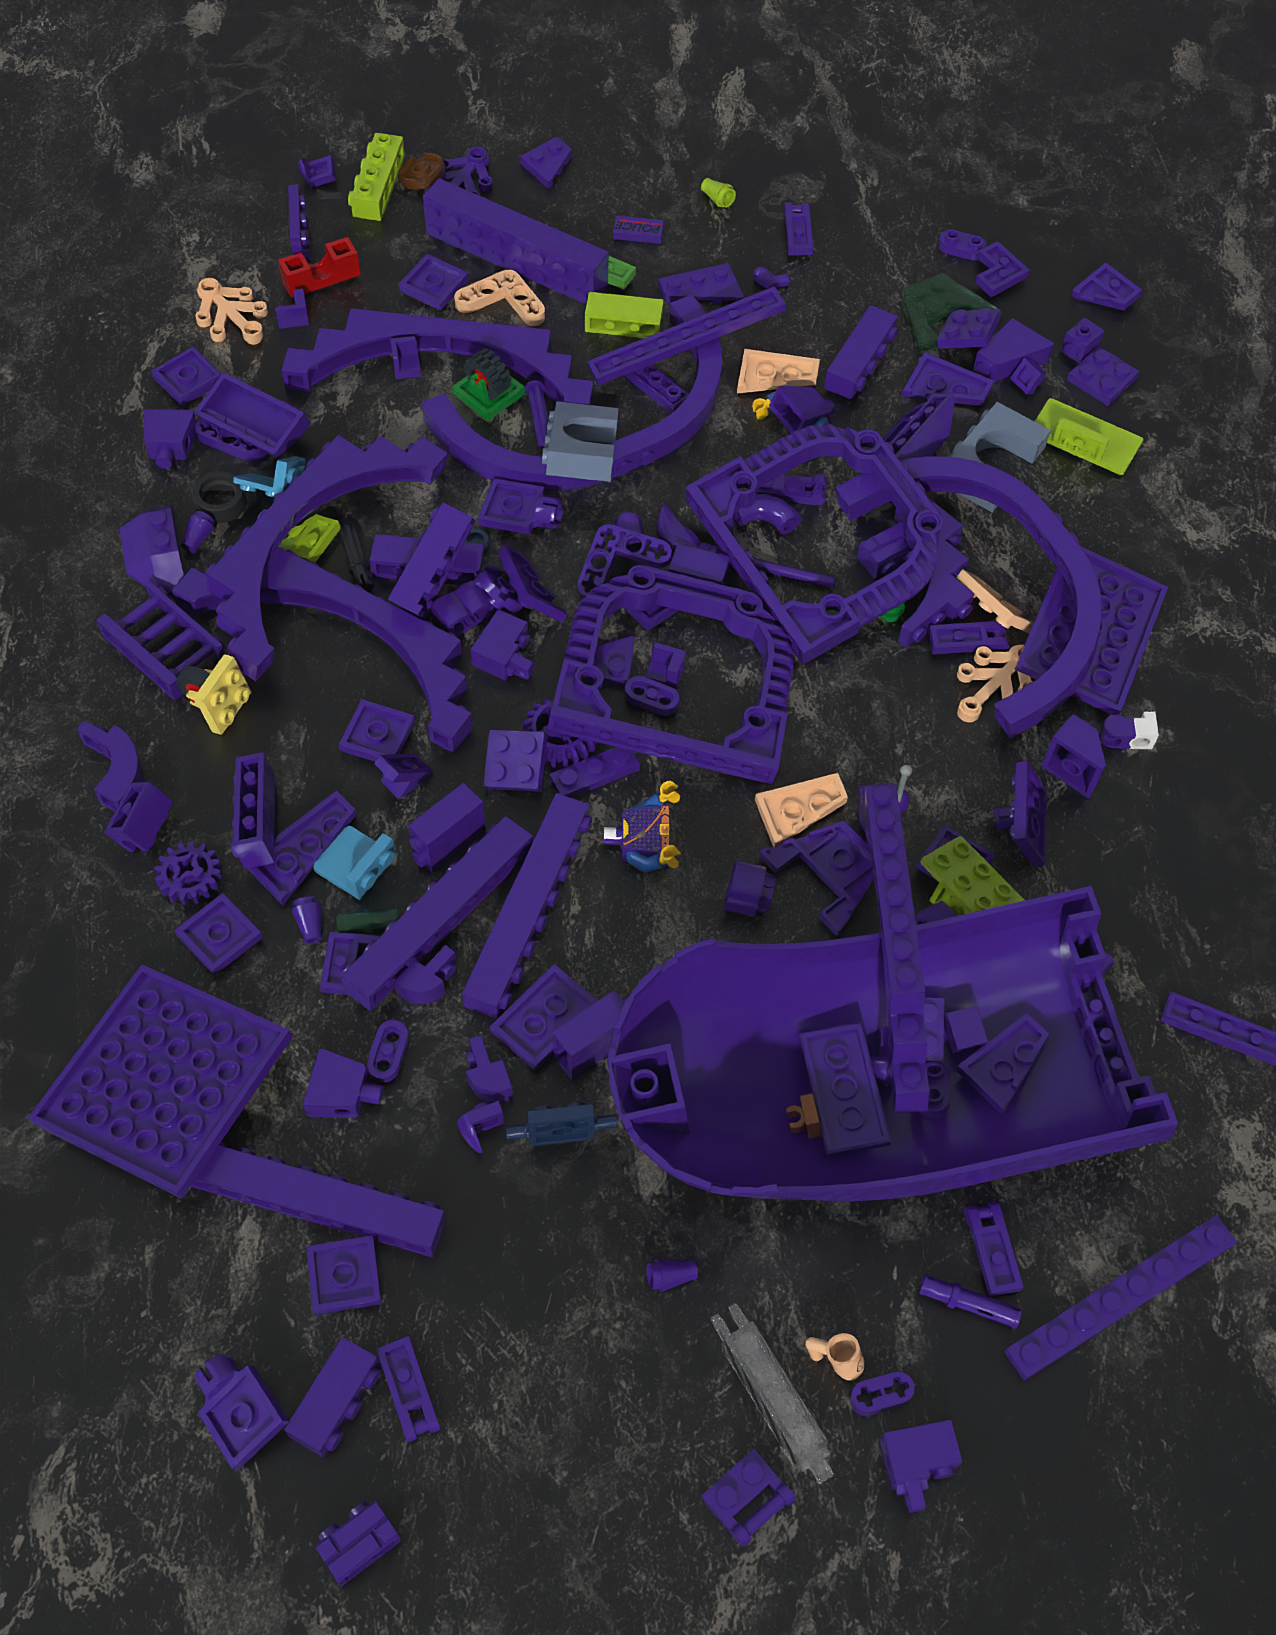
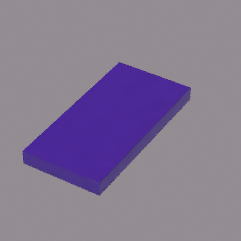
(844, 1089)

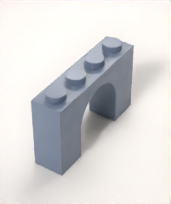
(1006, 430)
(565, 446)

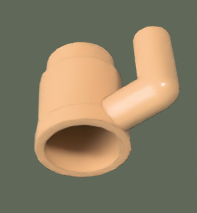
(842, 1352)

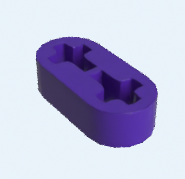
(884, 1401)

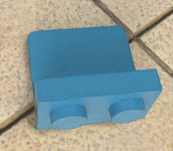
(285, 471)
(355, 861)

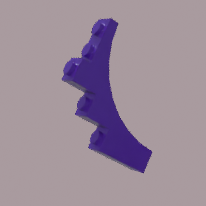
(945, 594)

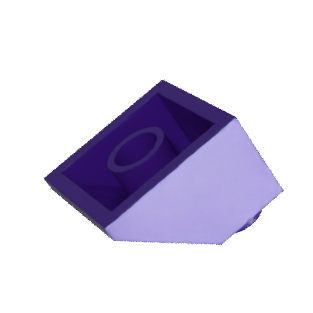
(1076, 756)

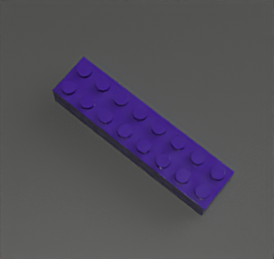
(515, 241)

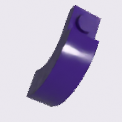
(124, 759)

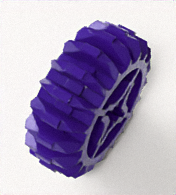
(559, 747)

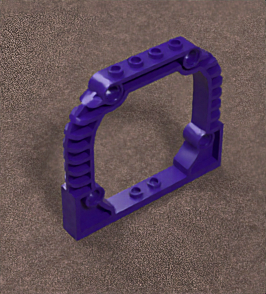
(808, 625)
(583, 713)

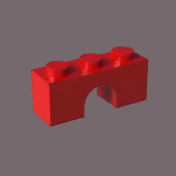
(336, 266)

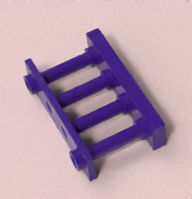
(152, 663)

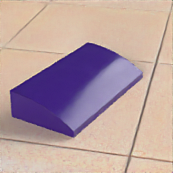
(252, 415)

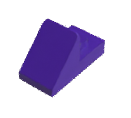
(402, 772)

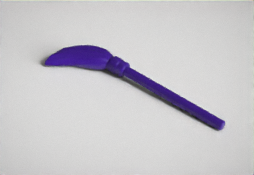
(676, 533)

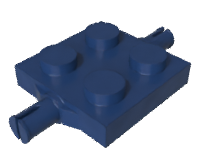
(561, 1125)

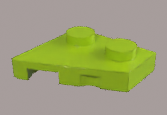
(311, 537)

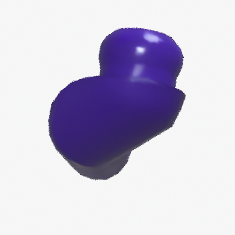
(768, 279)

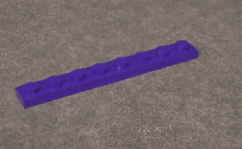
(686, 335)
(1119, 1297)

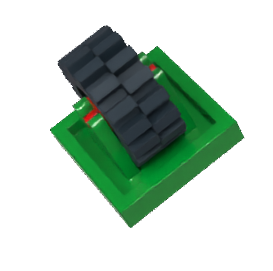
(488, 385)

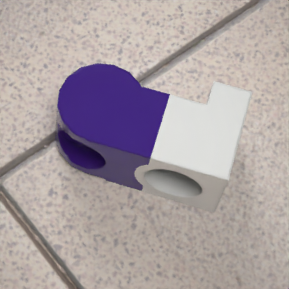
(1130, 732)

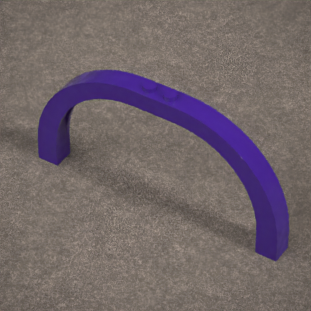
(629, 452)
(988, 483)

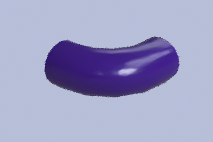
(771, 510)

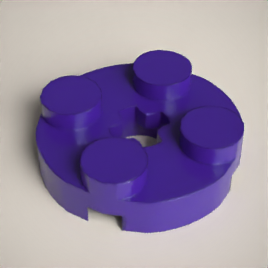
(499, 589)

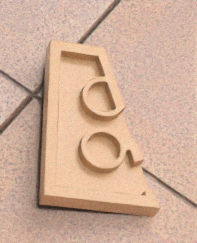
(770, 370)
(990, 601)
(799, 805)

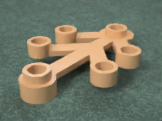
(212, 291)
(998, 678)

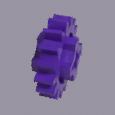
(188, 873)

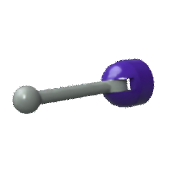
(903, 796)

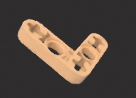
(505, 285)

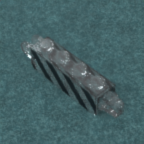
(774, 1395)

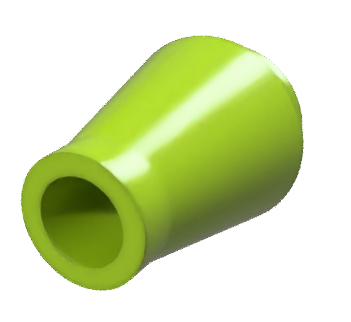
(720, 193)

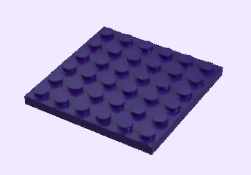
(161, 1080)

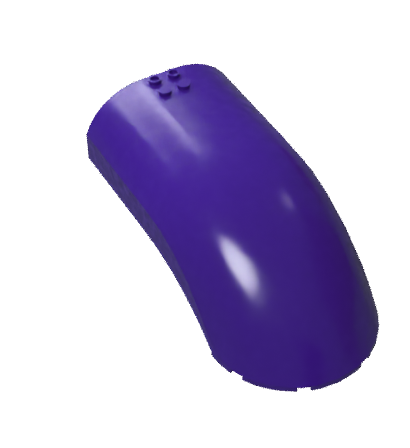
(717, 1057)

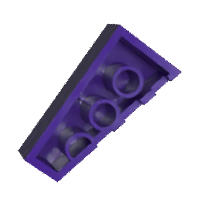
(432, 560)

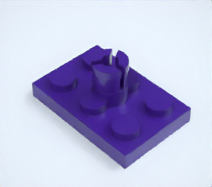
(1026, 814)

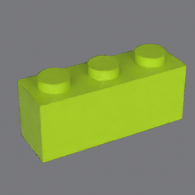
(623, 315)

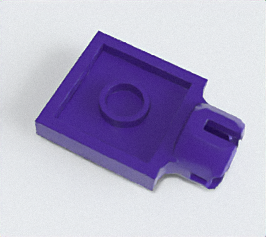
(519, 507)
(238, 1409)

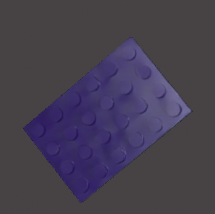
(1127, 618)

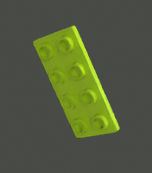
(1089, 436)
(966, 879)

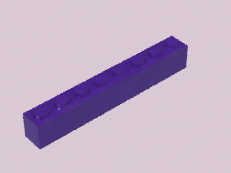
(526, 907)
(436, 912)
(323, 1199)

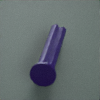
(535, 390)

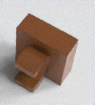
(807, 1115)

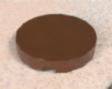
(422, 172)

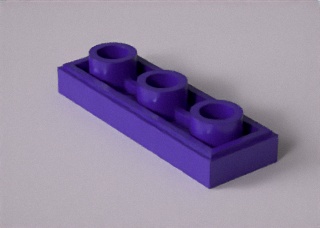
(658, 387)

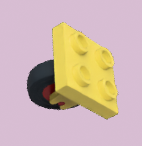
(216, 691)

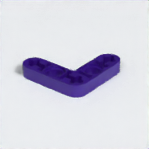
(235, 449)
(619, 547)

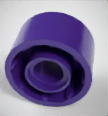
(749, 889)

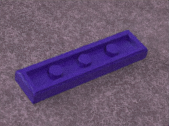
(1220, 1027)

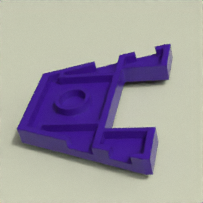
(837, 859)

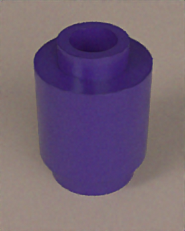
(631, 522)

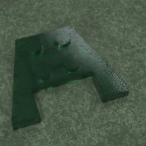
(932, 302)

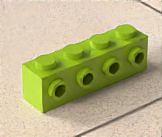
(377, 176)

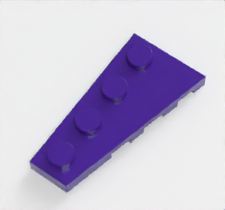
(302, 845)

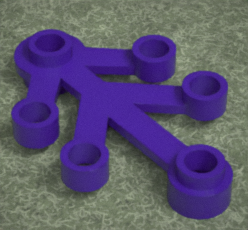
(475, 159)

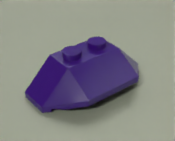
(923, 428)
(153, 548)

